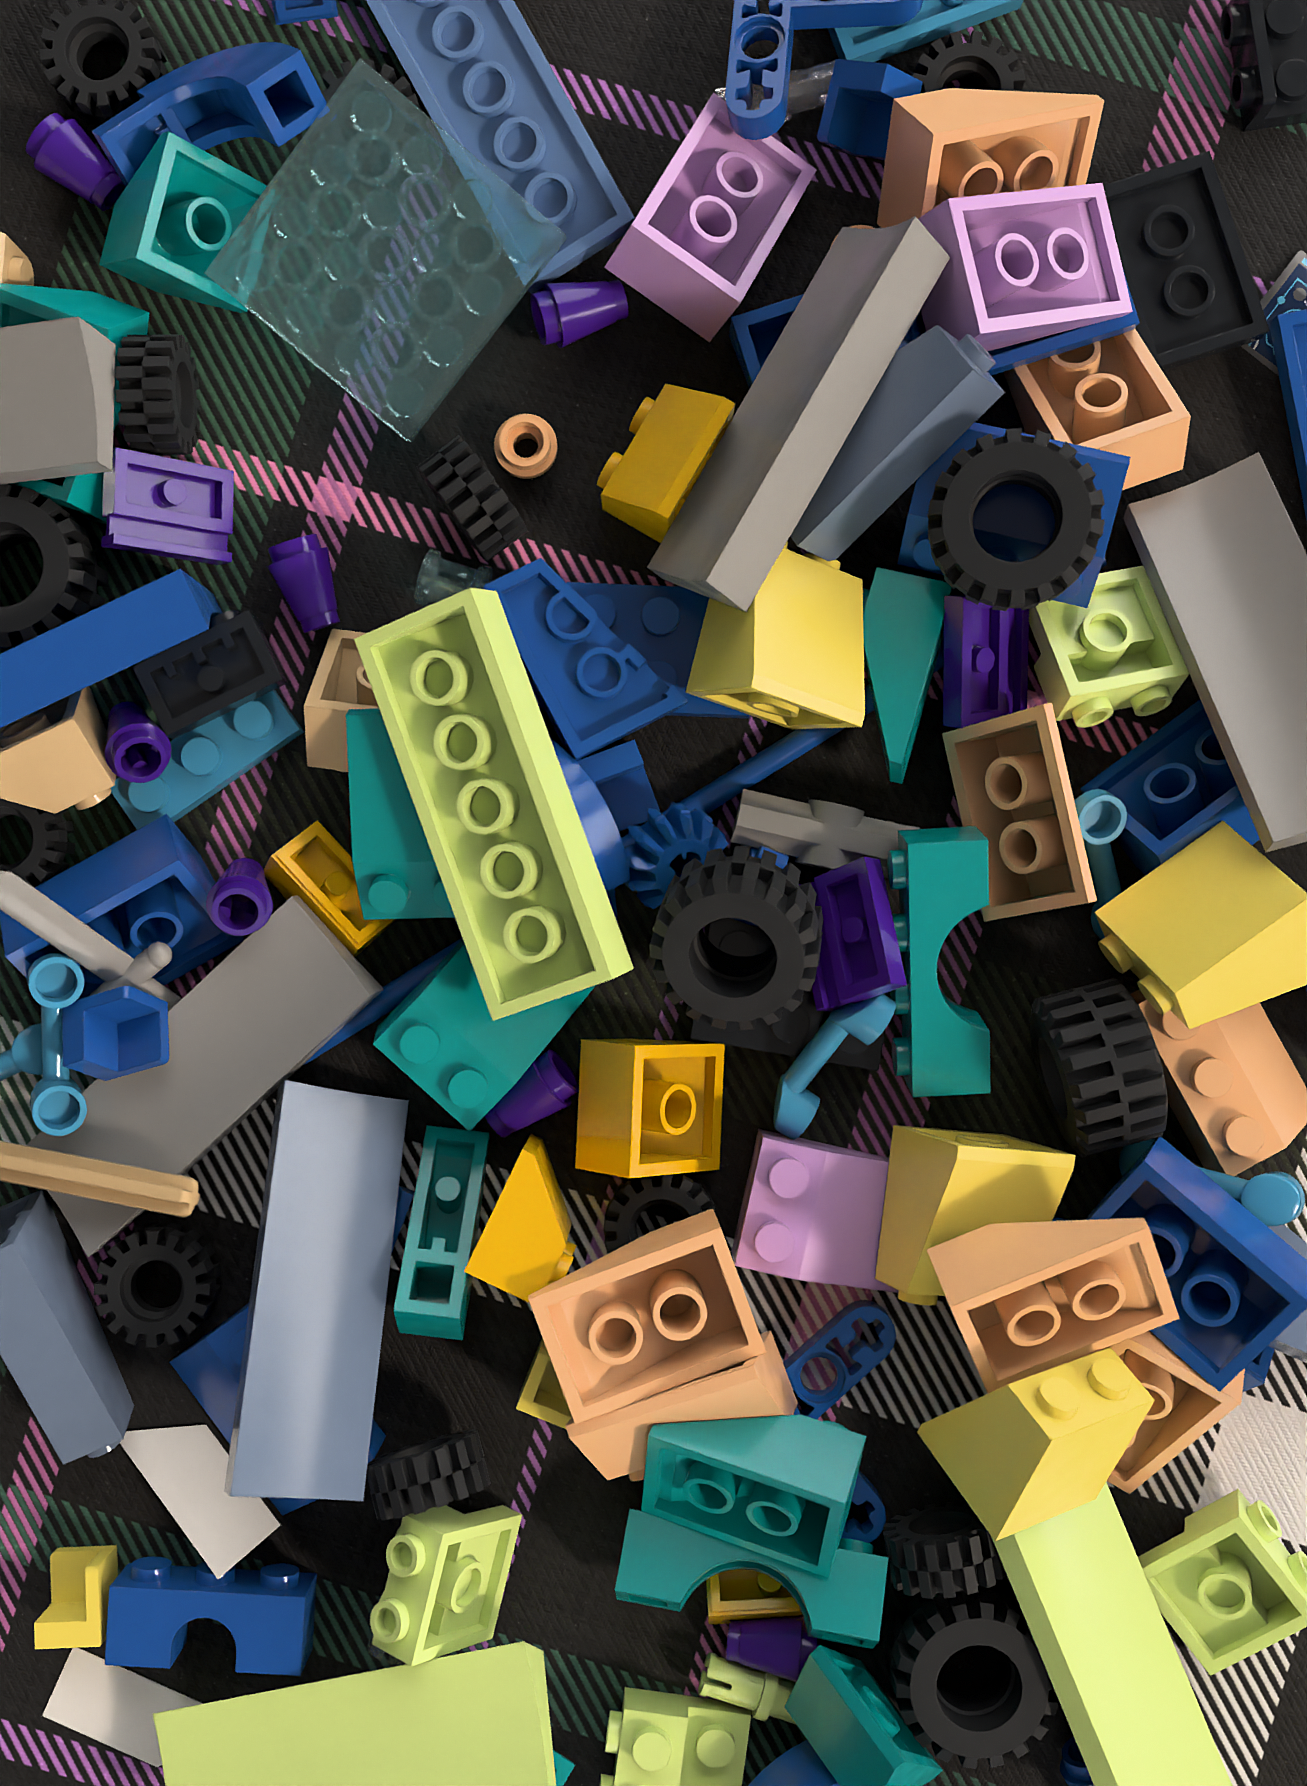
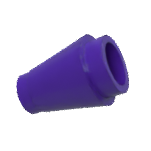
(74, 161)
(576, 310)
(306, 581)
(135, 744)
(240, 898)
(537, 1094)
(771, 1645)

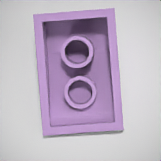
(710, 221)
(1025, 265)
(812, 1212)

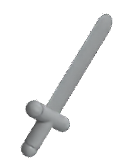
(83, 943)

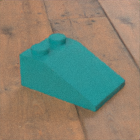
(389, 846)
(455, 1048)
(757, 1483)

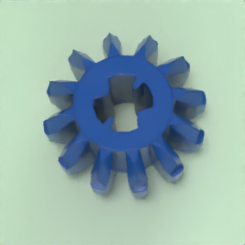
(660, 841)

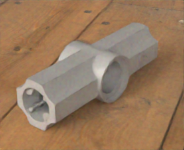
(813, 832)

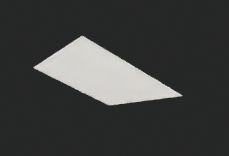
(189, 1477)
(112, 1705)

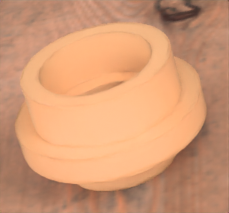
(525, 427)

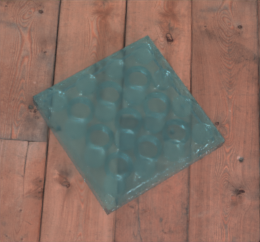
(385, 252)

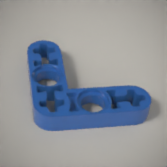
(775, 69)
(819, 1401)

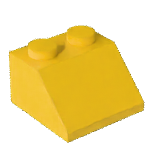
(664, 458)
(649, 1107)
(527, 1231)

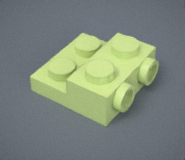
(1109, 653)
(444, 1581)
(1229, 1582)
(676, 1741)

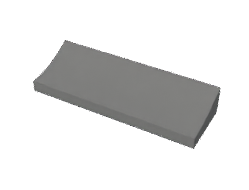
(55, 400)
(799, 411)
(1238, 611)
(227, 1054)

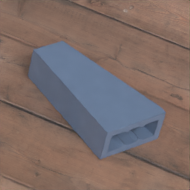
(912, 417)
(55, 1337)

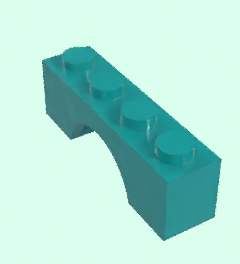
(939, 882)
(669, 1561)

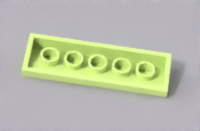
(493, 802)
(1109, 1650)
(425, 1724)

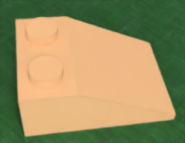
(983, 145)
(1106, 400)
(1051, 1291)
(647, 1318)
(1181, 1410)

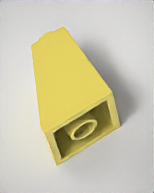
(792, 652)
(1209, 930)
(953, 1184)
(1040, 1441)

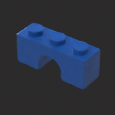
(263, 1609)

